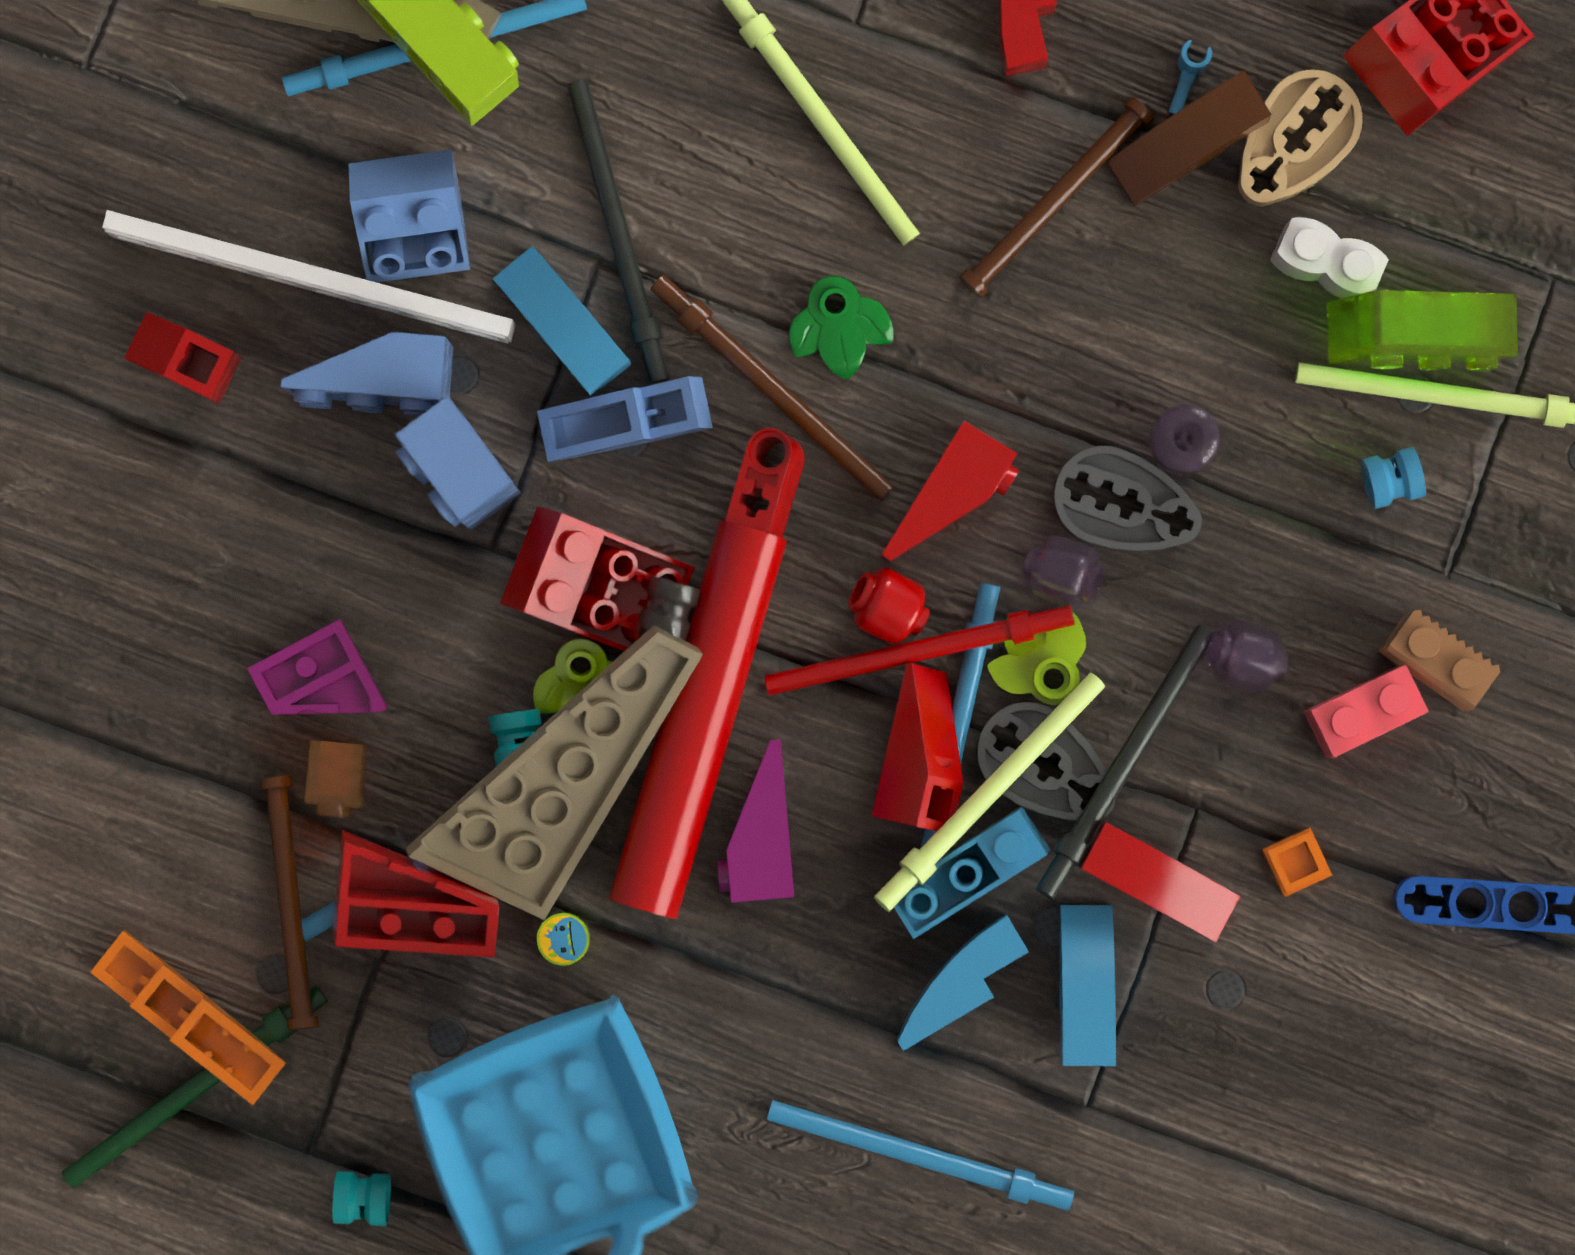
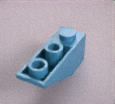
(973, 871)

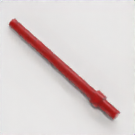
(1019, 627)

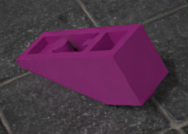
(759, 849)

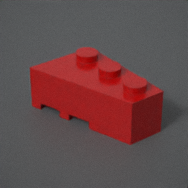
(407, 905)

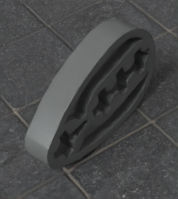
(1125, 473)
(1076, 761)

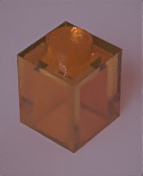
(336, 777)

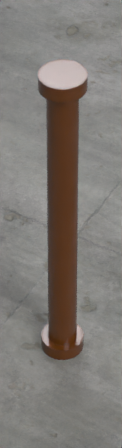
(1056, 197)
(289, 903)

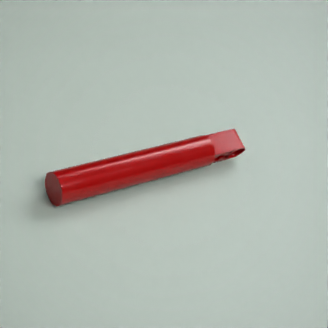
(700, 722)

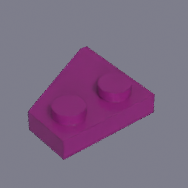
(318, 676)

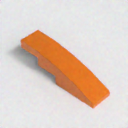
(188, 1017)

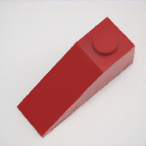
(959, 484)

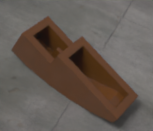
(1190, 138)

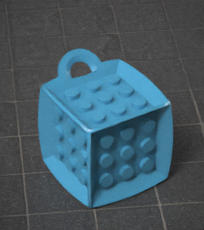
(554, 1137)

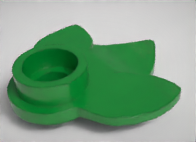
(841, 333)

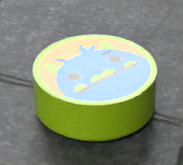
(563, 939)

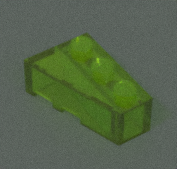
(1423, 329)

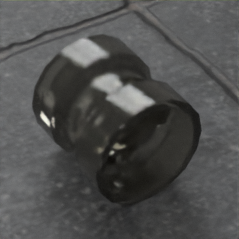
(668, 607)

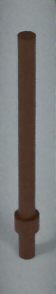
(697, 318)

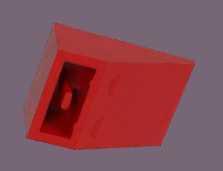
(1434, 53)
(586, 578)

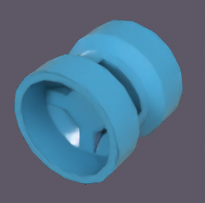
(1393, 477)

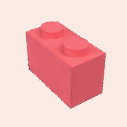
(1366, 711)

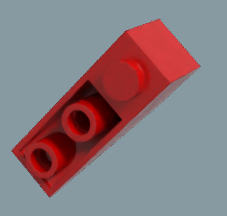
(922, 759)

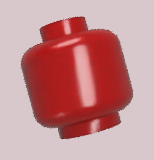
(888, 605)

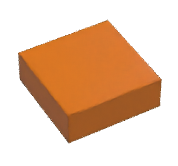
(1296, 862)

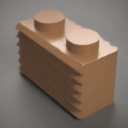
(1440, 660)

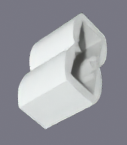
(1315, 252)

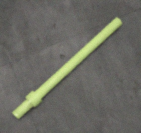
(758, 33)
(1552, 410)
(920, 864)

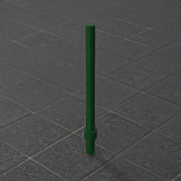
(273, 1029)

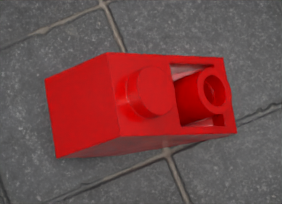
(183, 357)

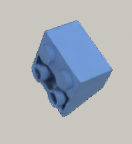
(408, 216)

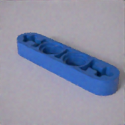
(1496, 901)

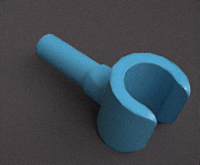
(1189, 72)

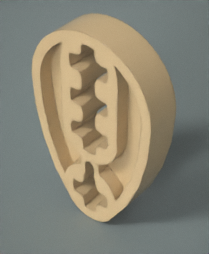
(1325, 148)

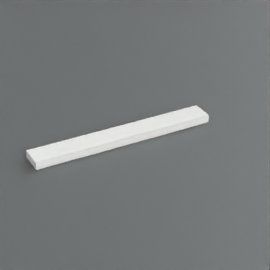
(309, 277)

